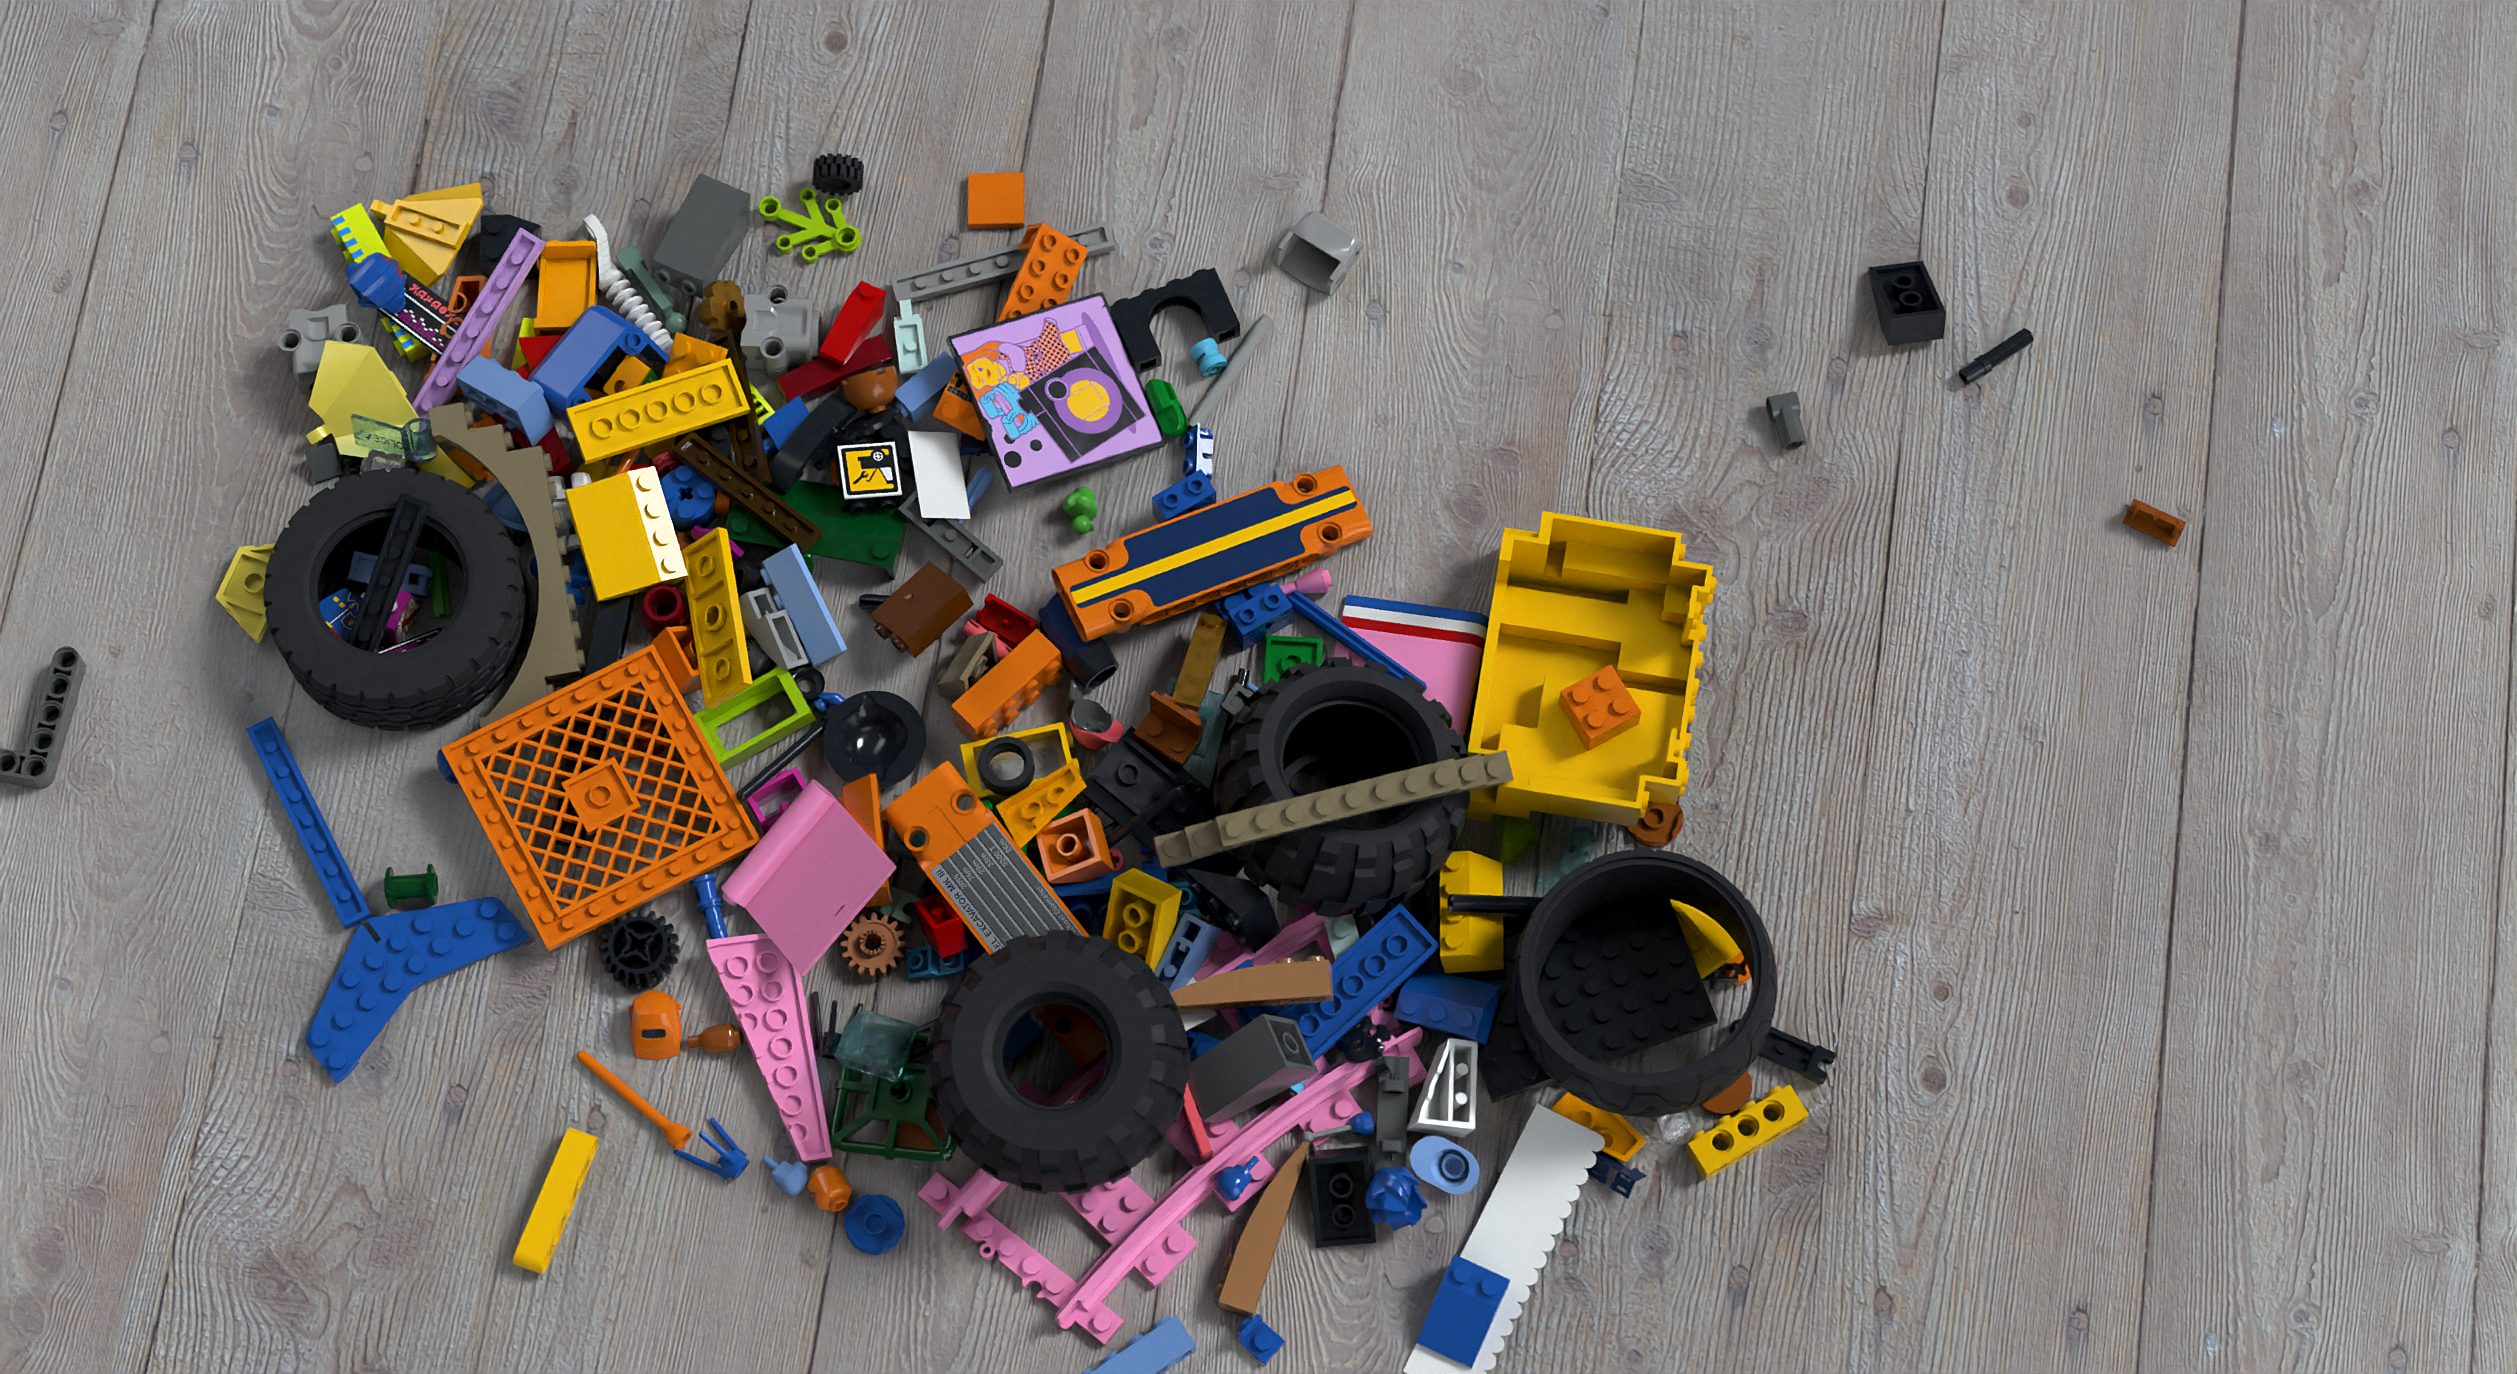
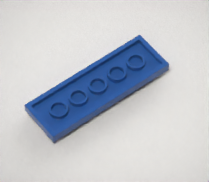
(1364, 979)

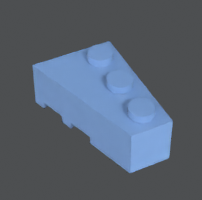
(509, 396)

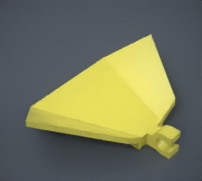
(356, 382)

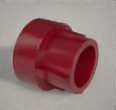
(661, 599)

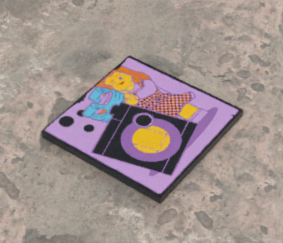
(1055, 392)

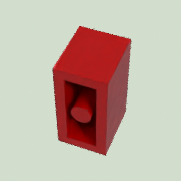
(941, 925)

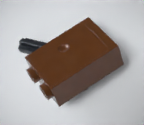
(918, 609)

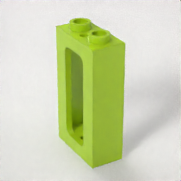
(762, 690)

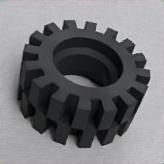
(838, 174)

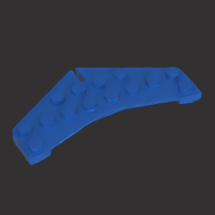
(382, 974)

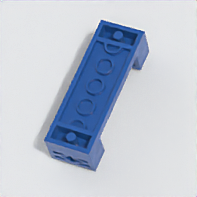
(1251, 611)

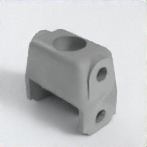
(1318, 252)

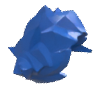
(1395, 1197)

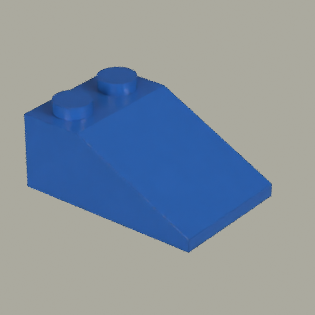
(1463, 1311)

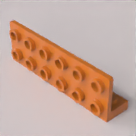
(1046, 272)

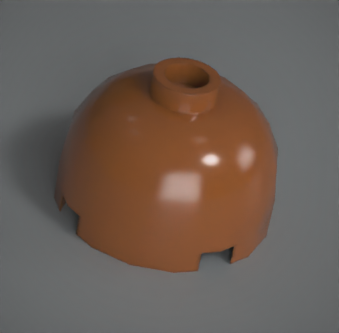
(871, 389)

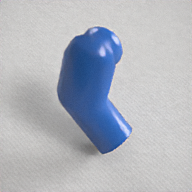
(825, 700)

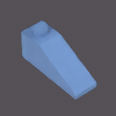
(1186, 951)

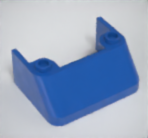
(583, 352)

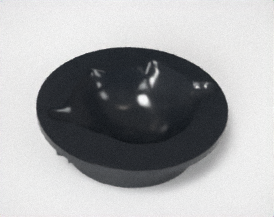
(873, 736)

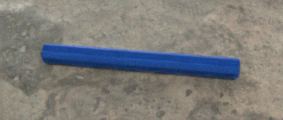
(1347, 636)

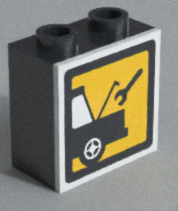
(868, 477)

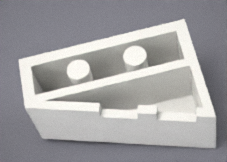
(1449, 1091)

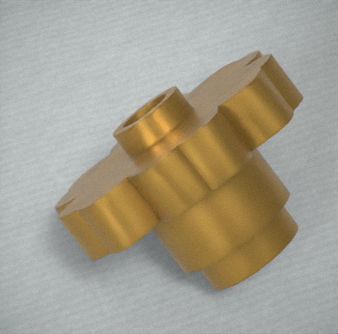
(722, 307)

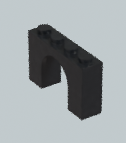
(1198, 292)

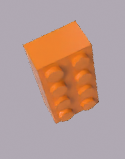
(1008, 688)

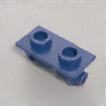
(1198, 443)

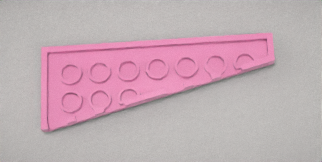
(775, 1022)

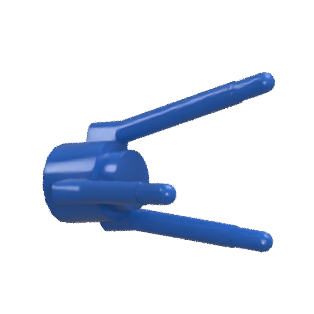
(731, 1162)

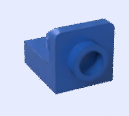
(1259, 1339)

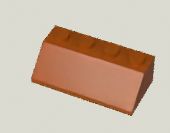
(864, 804)

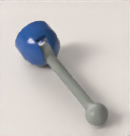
(1360, 1125)

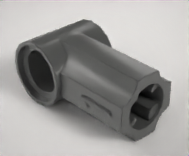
(1785, 413)

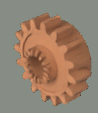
(870, 931)

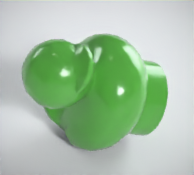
(1082, 508)

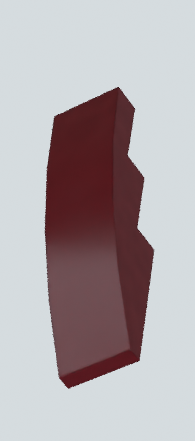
(825, 375)

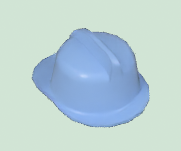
(1444, 1164)

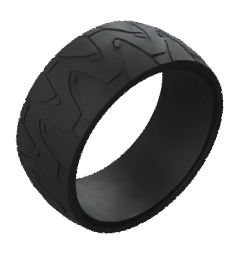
(1645, 875)

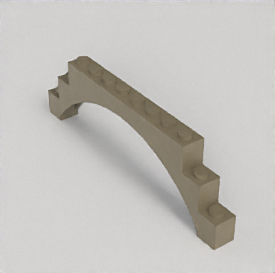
(526, 479)
(1331, 805)

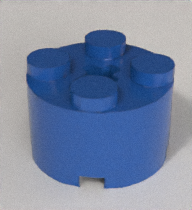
(679, 487)

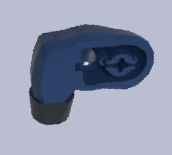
(1086, 662)

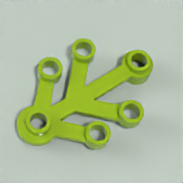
(813, 227)

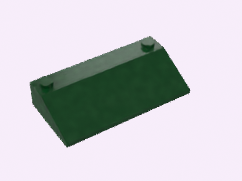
(861, 538)

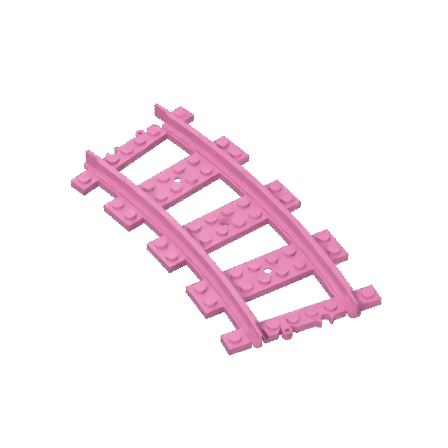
(1146, 1231)

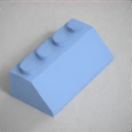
(804, 605)

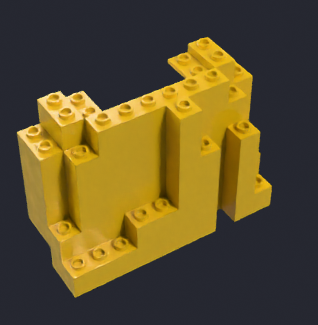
(1561, 611)

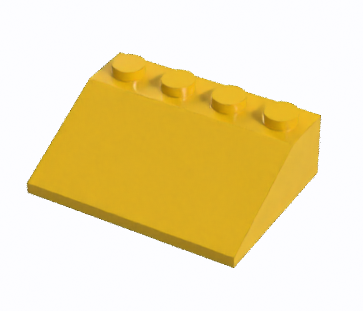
(626, 534)

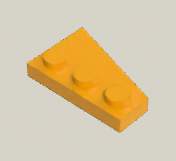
(1040, 802)
(1619, 1136)

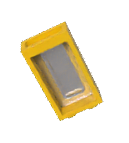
(1050, 752)

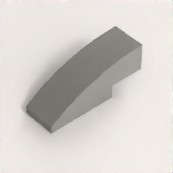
(772, 629)

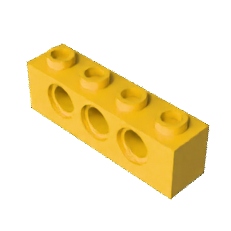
(1712, 1161)

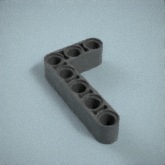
(42, 730)

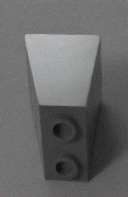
(702, 236)
(1249, 1068)

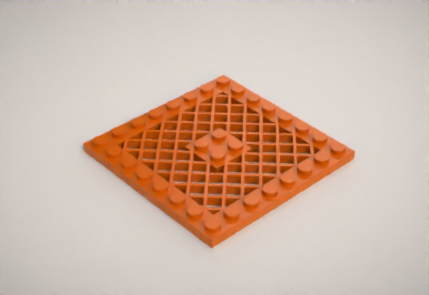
(600, 797)

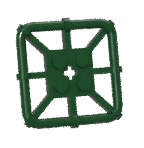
(886, 1107)

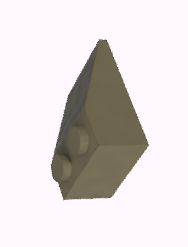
(968, 666)

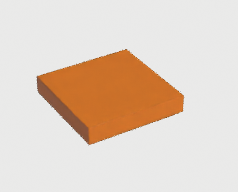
(996, 200)

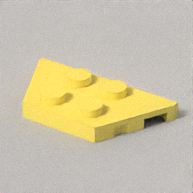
(244, 587)

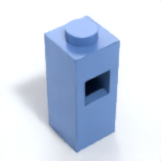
(925, 388)

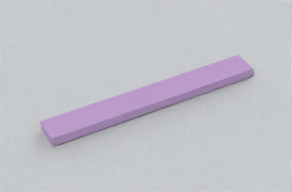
(479, 321)

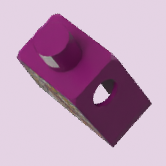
(401, 619)

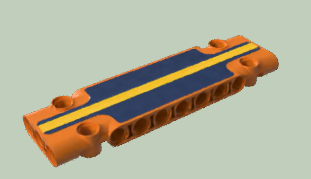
(1211, 552)

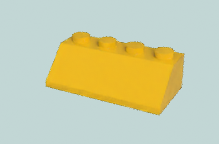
(1471, 938)

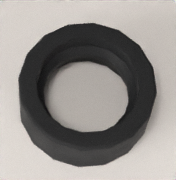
(1002, 745)

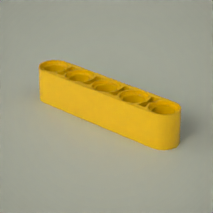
(556, 1201)

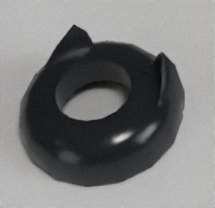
(813, 675)

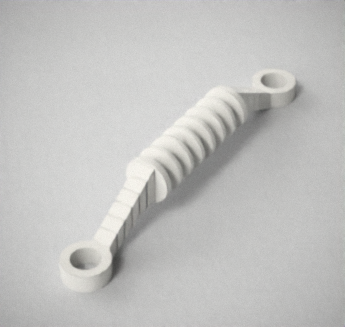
(619, 290)

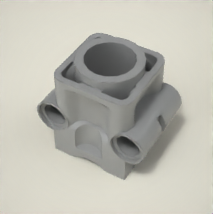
(780, 331)
(306, 336)

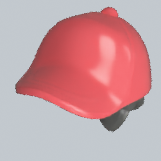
(1090, 721)

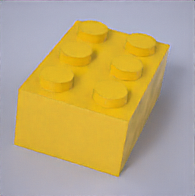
(1142, 915)

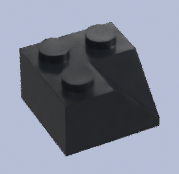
(496, 236)

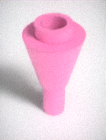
(1313, 582)

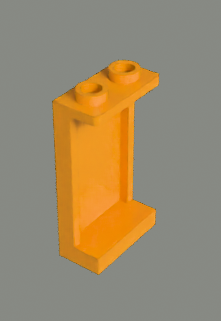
(565, 285)

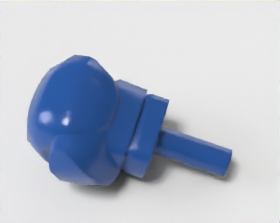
(1233, 1180)

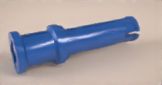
(709, 905)

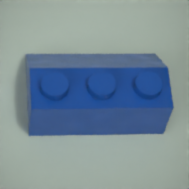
(1448, 1005)

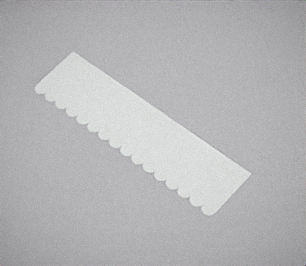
(1519, 1224)

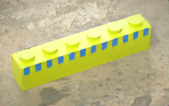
(361, 239)

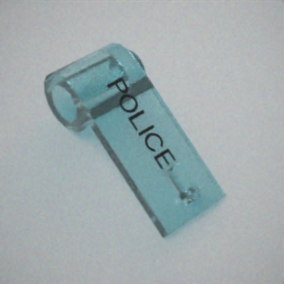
(411, 441)

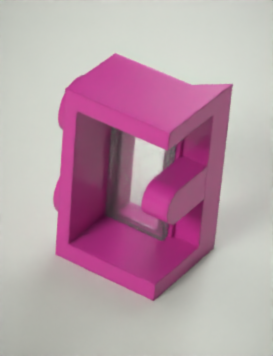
(775, 797)

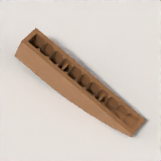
(1260, 985)
(1259, 1241)

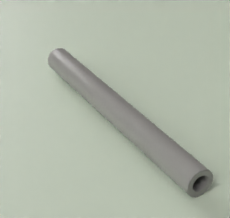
(1231, 371)

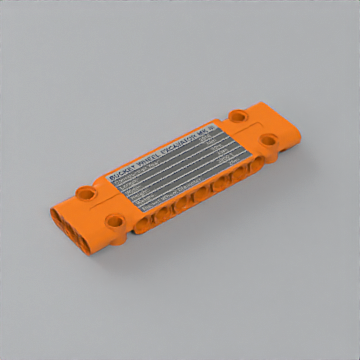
(989, 884)

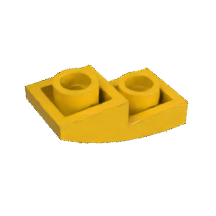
(446, 467)

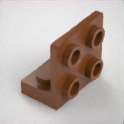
(1170, 729)

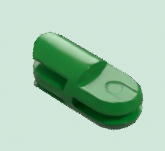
(1166, 407)

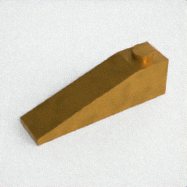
(1200, 661)

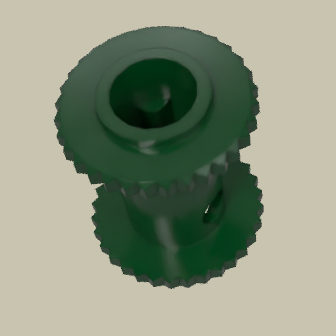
(411, 886)

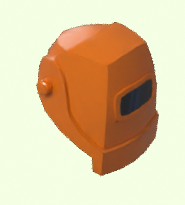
(655, 1025)

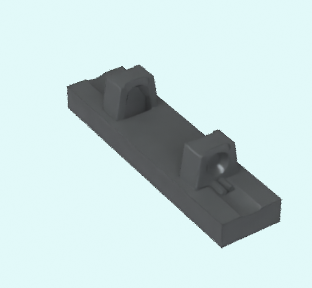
(953, 540)
(1392, 1114)

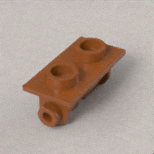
(2154, 522)

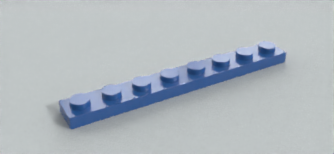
(309, 823)

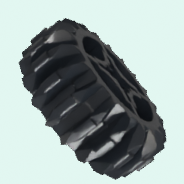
(647, 941)

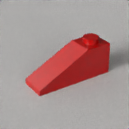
(855, 321)

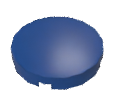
(874, 1224)

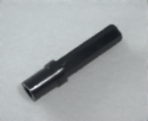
(1985, 363)

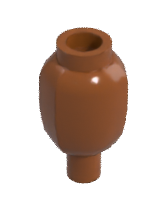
(717, 1039)

